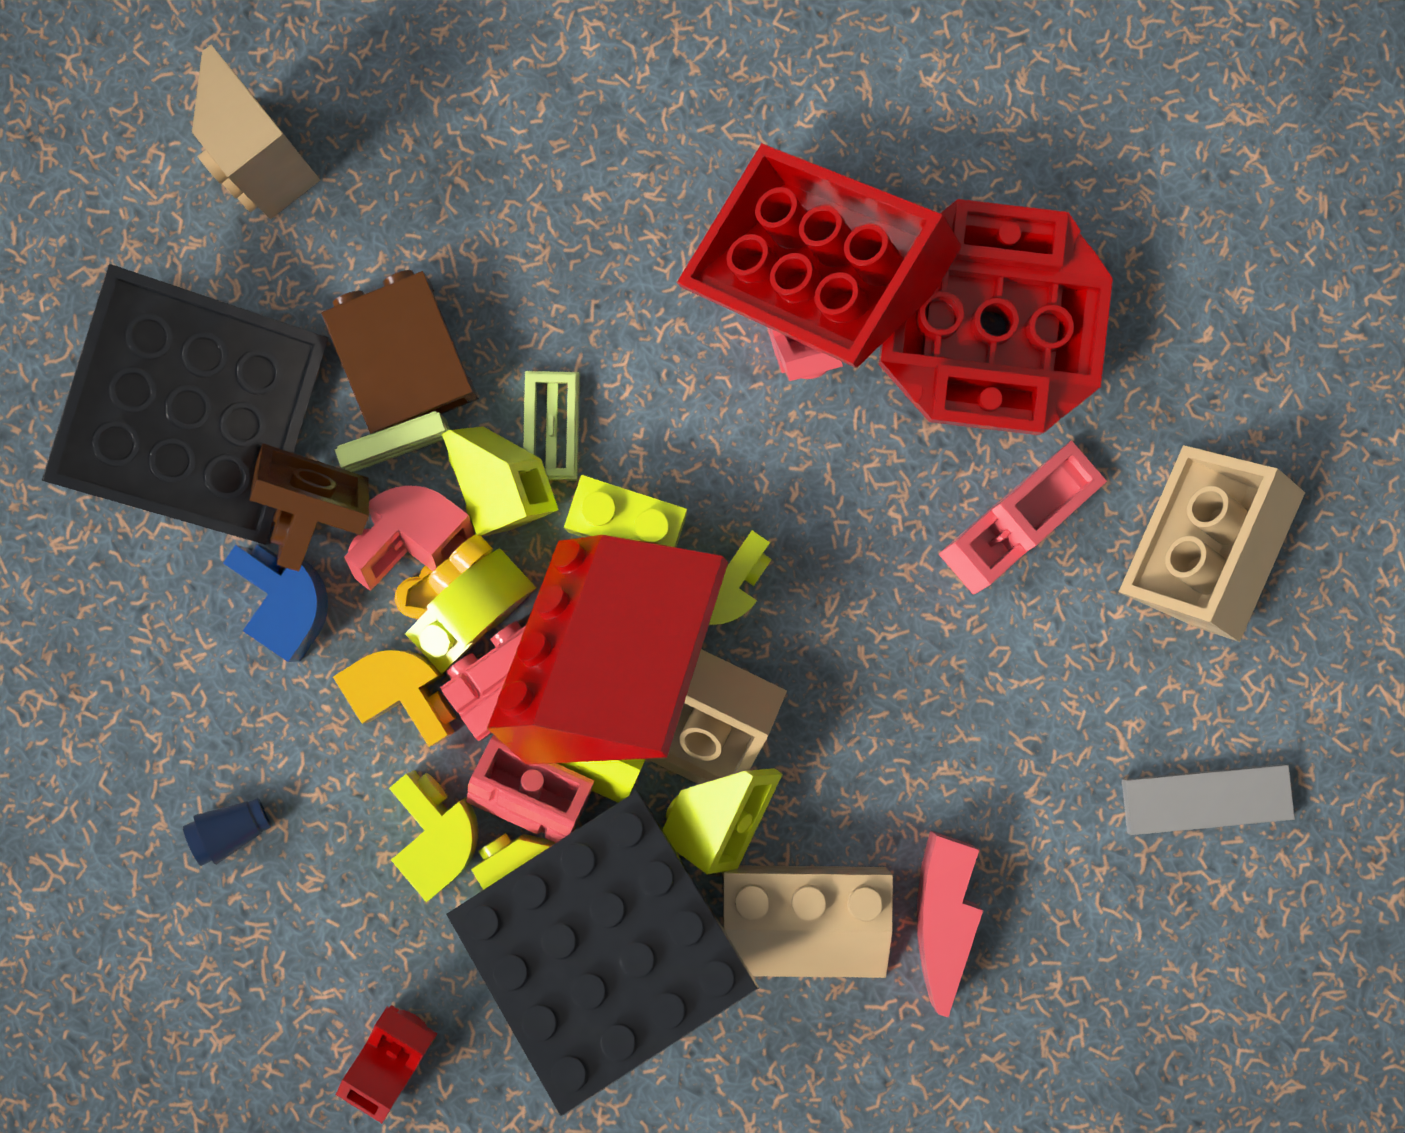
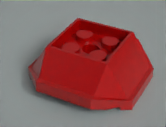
(1055, 312)

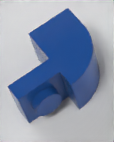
(294, 604)

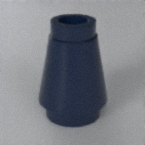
(225, 830)

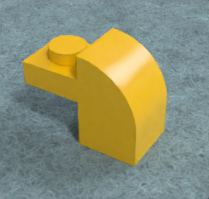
(393, 678)

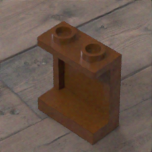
(398, 351)

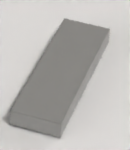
(1208, 799)

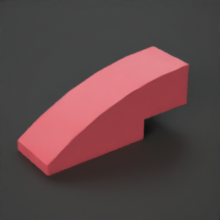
(1022, 518)
(944, 917)

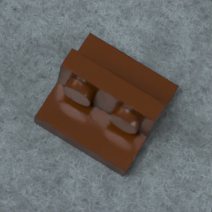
(307, 494)

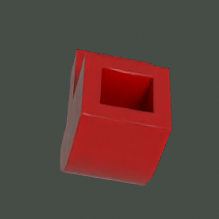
(386, 1062)

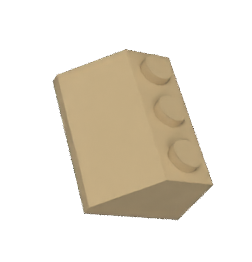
(244, 143)
(1213, 541)
(721, 721)
(810, 919)

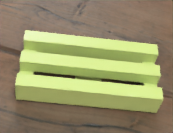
(552, 379)
(392, 442)

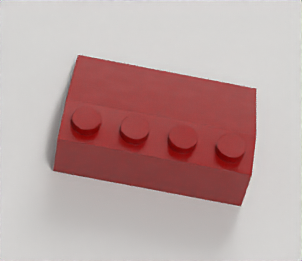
(820, 256)
(607, 652)

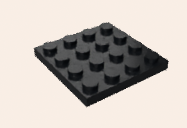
(179, 403)
(601, 952)

